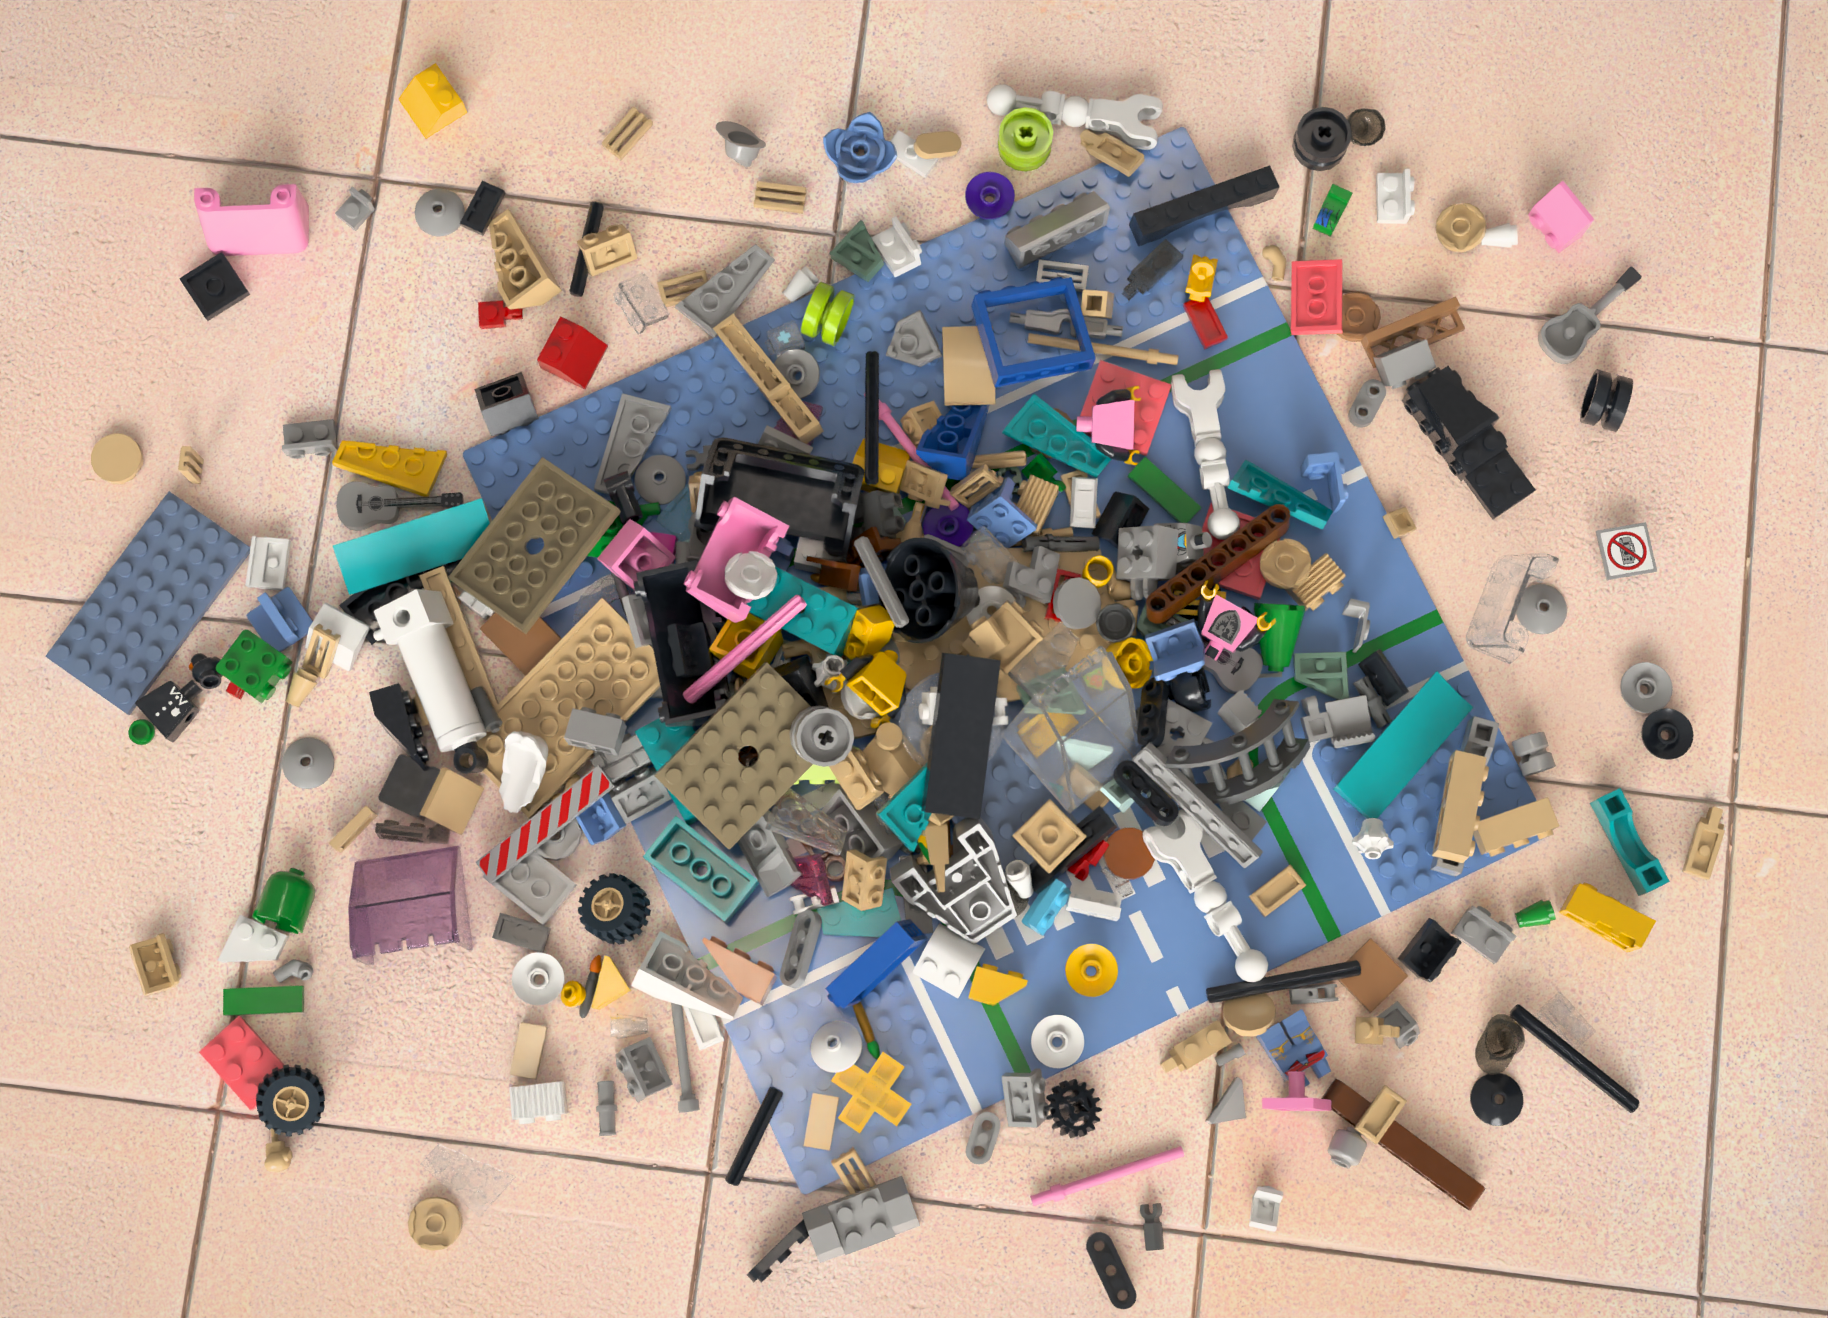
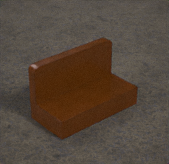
(837, 573)

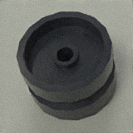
(1321, 139)
(1606, 400)

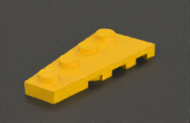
(396, 466)

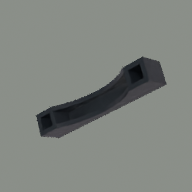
(1234, 193)

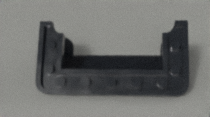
(800, 489)
(665, 605)

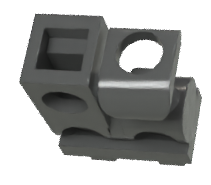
(877, 510)

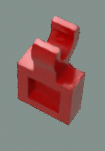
(494, 314)
(1081, 867)

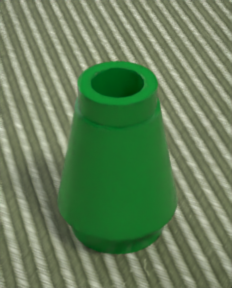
(1536, 914)

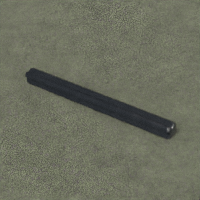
(872, 418)
(1283, 981)
(1574, 1058)

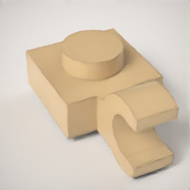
(1372, 1030)

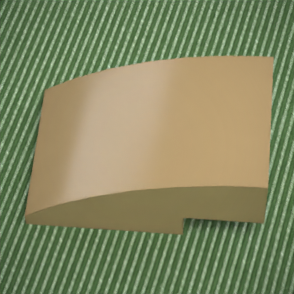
(965, 368)

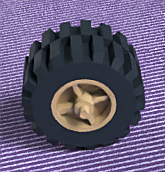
(614, 908)
(290, 1100)

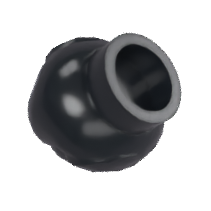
(205, 671)

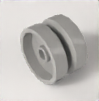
(836, 741)

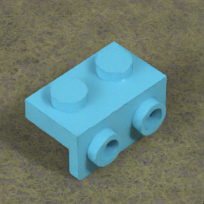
(1046, 907)

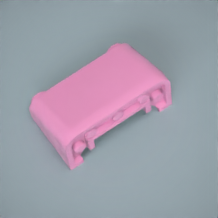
(255, 229)
(737, 531)

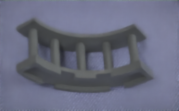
(1255, 779)

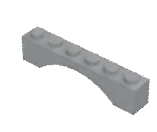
(1477, 740)

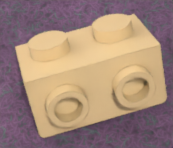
(155, 964)

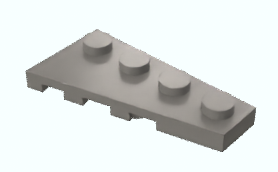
(725, 290)
(630, 437)

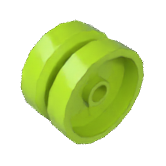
(1025, 139)
(827, 313)

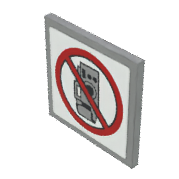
(1626, 551)

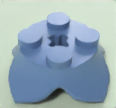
(865, 134)

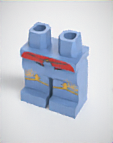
(1303, 1053)

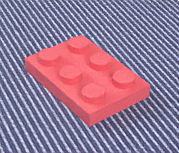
(1316, 297)
(241, 1059)

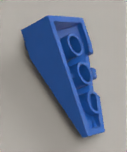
(954, 440)

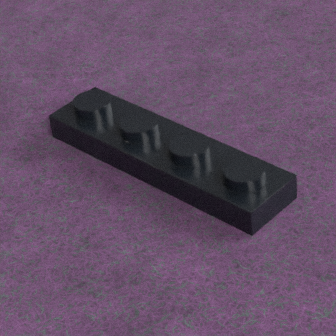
(1095, 827)

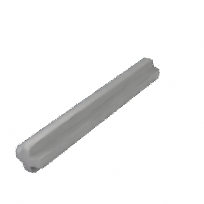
(881, 582)

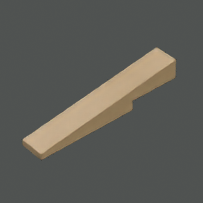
(768, 379)

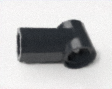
(622, 493)

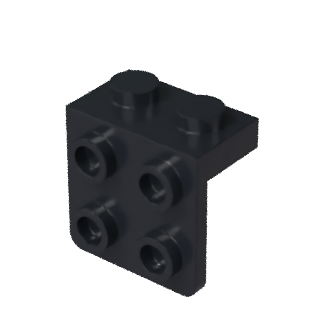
(408, 786)

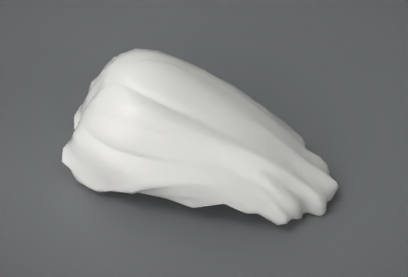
(522, 769)

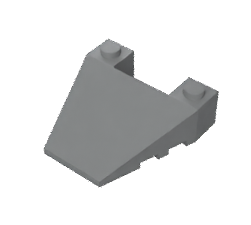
(975, 885)

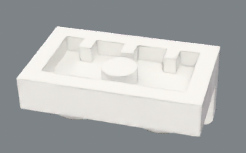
(1394, 197)
(898, 248)
(1094, 902)

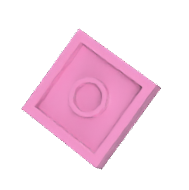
(1296, 1100)

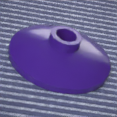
(991, 185)
(939, 519)

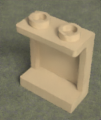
(1020, 632)

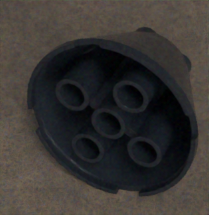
(931, 588)

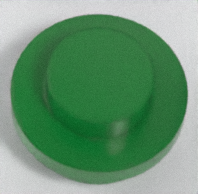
(141, 732)

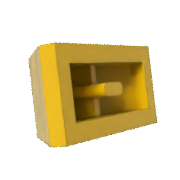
(610, 985)

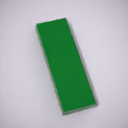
(1164, 491)
(263, 1000)

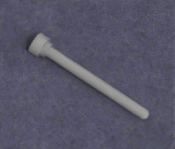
(687, 1101)

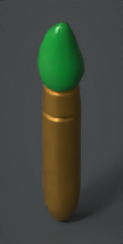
(866, 1029)

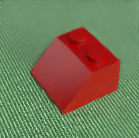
(572, 353)

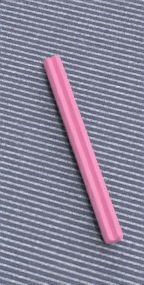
(744, 649)

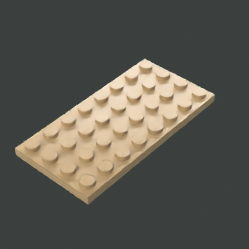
(586, 668)

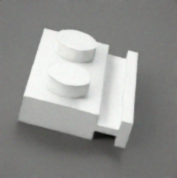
(268, 563)

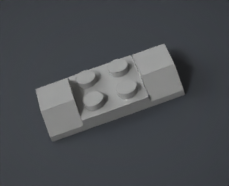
(769, 857)
(860, 1219)

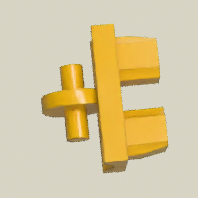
(1201, 277)

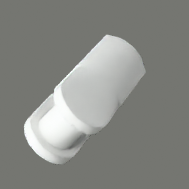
(800, 906)

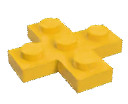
(872, 1093)

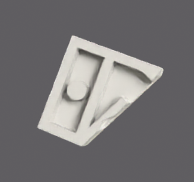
(252, 942)

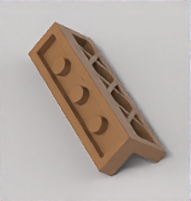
(1414, 322)

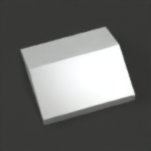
(351, 630)

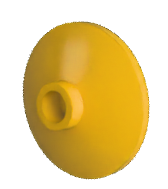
(1101, 960)

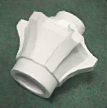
(828, 668)
(1372, 839)

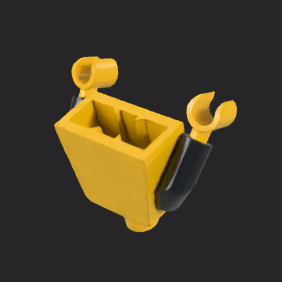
(877, 682)

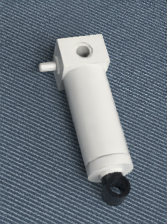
(418, 628)

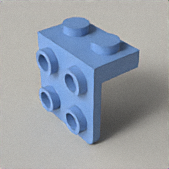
(1176, 650)

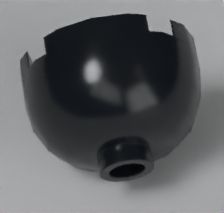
(1190, 690)

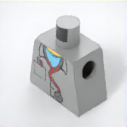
(1190, 543)

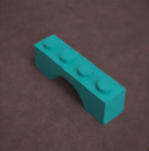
(1617, 822)

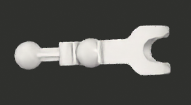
(1100, 115)
(1209, 451)
(1209, 896)

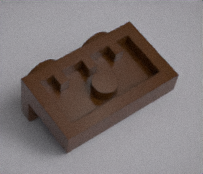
(881, 546)

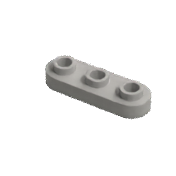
(800, 948)

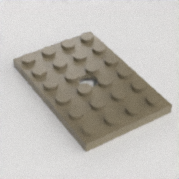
(546, 507)
(707, 767)

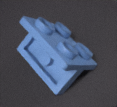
(280, 619)

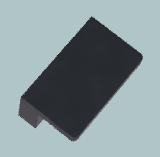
(1121, 512)

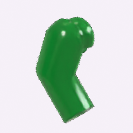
(649, 510)

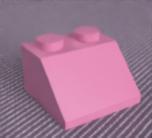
(1560, 217)
(633, 552)

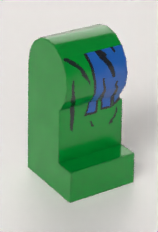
(1332, 210)

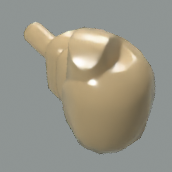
(1118, 589)
(277, 1155)

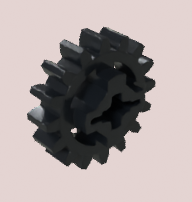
(1073, 1108)

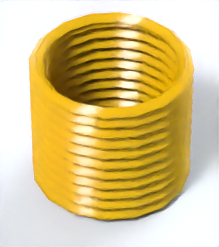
(1102, 560)

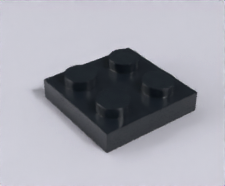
(214, 286)

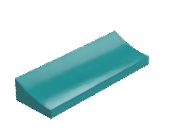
(411, 546)
(1403, 747)

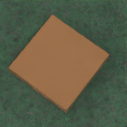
(1377, 978)

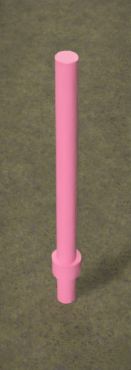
(885, 415)
(1058, 1192)

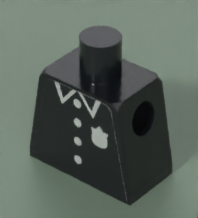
(171, 707)

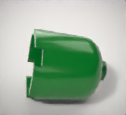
(286, 901)

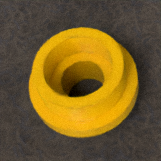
(573, 994)

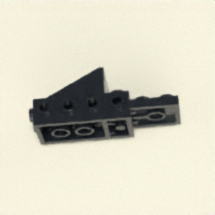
(1467, 440)

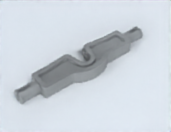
(1051, 323)

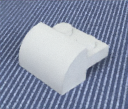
(948, 960)

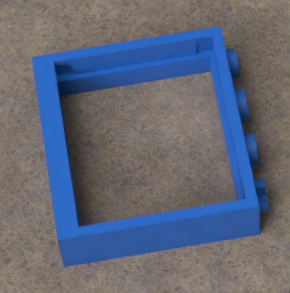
(1039, 368)
(875, 963)

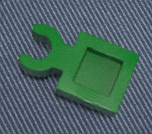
(1042, 468)

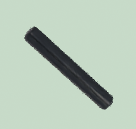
(581, 272)
(754, 1136)

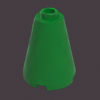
(1281, 638)

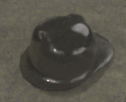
(1499, 1044)

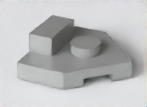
(914, 341)

